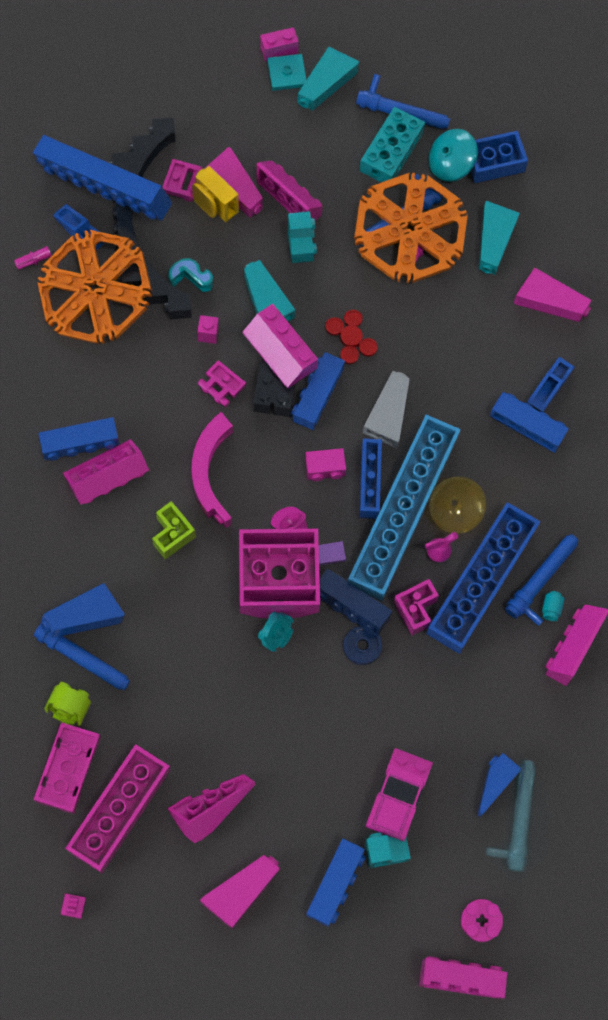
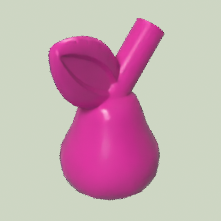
(440, 548)

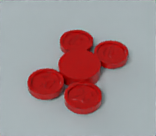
(351, 336)

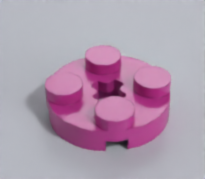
(491, 913)

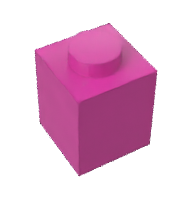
(208, 329)

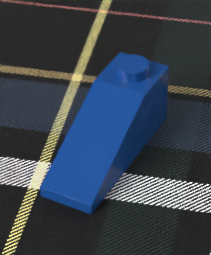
(497, 779)

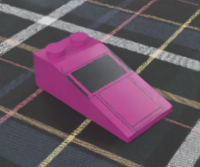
(399, 794)

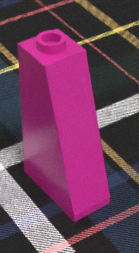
(232, 171)
(552, 297)
(239, 892)

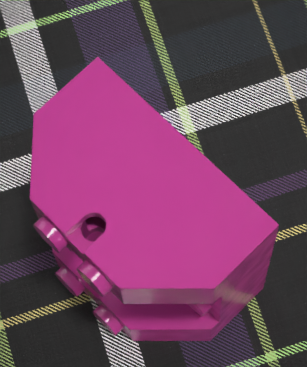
(296, 552)

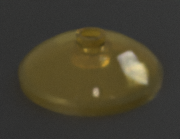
(467, 511)

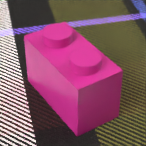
(279, 43)
(325, 464)

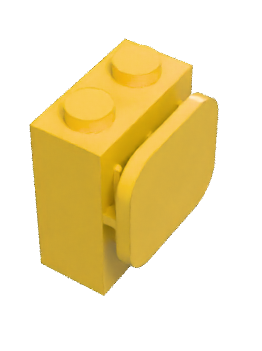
(215, 195)

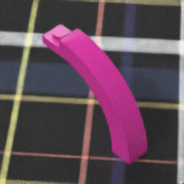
(208, 442)

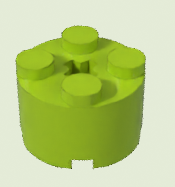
(68, 704)

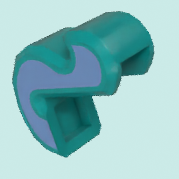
(191, 270)

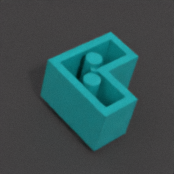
(300, 237)
(385, 850)

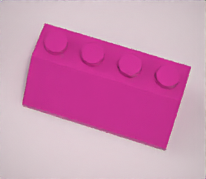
(286, 190)
(280, 346)
(106, 472)
(576, 644)

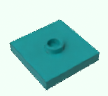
(286, 72)

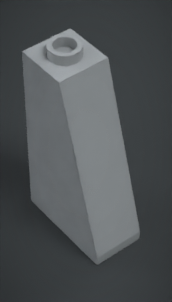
(388, 413)

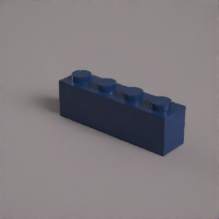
(353, 603)

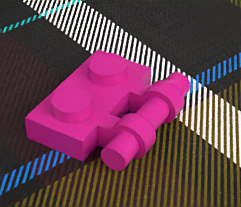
(225, 379)

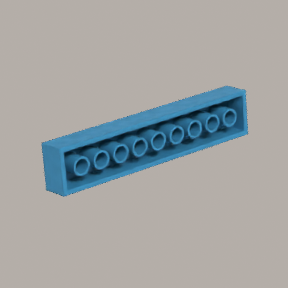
(403, 507)

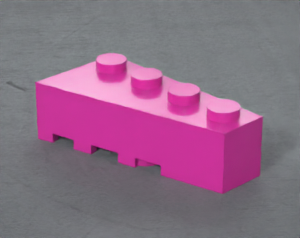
(463, 978)

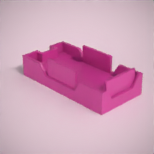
(67, 768)

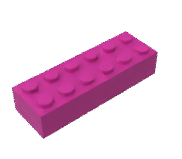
(118, 809)

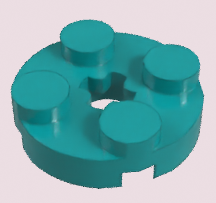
(276, 631)

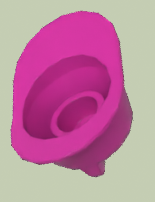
(289, 519)

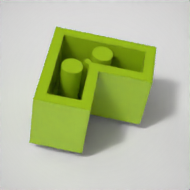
(176, 531)

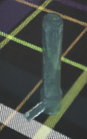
(518, 847)

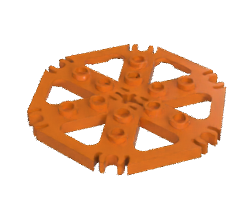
(410, 239)
(91, 274)

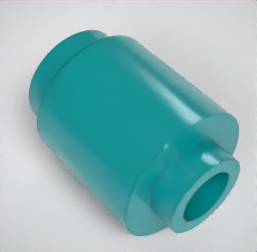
(553, 606)

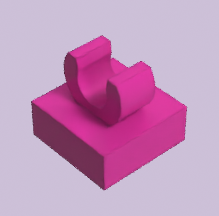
(73, 906)

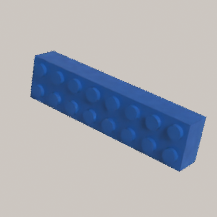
(102, 178)
(483, 578)

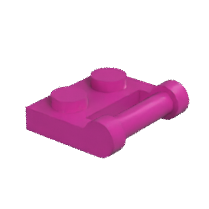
(176, 177)

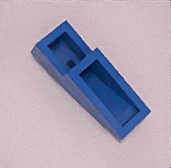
(74, 223)
(551, 384)

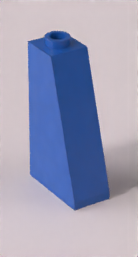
(86, 612)

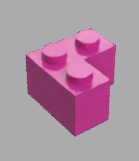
(412, 604)

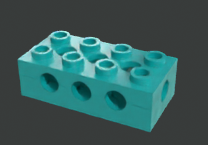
(392, 146)

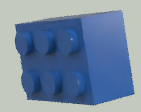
(499, 157)

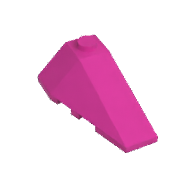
(203, 813)

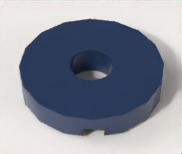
(358, 656)

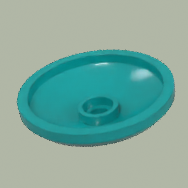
(458, 160)

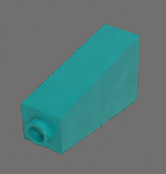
(327, 77)
(496, 232)
(265, 290)

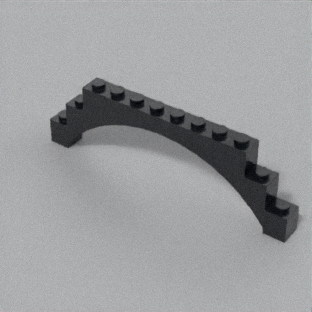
(141, 154)

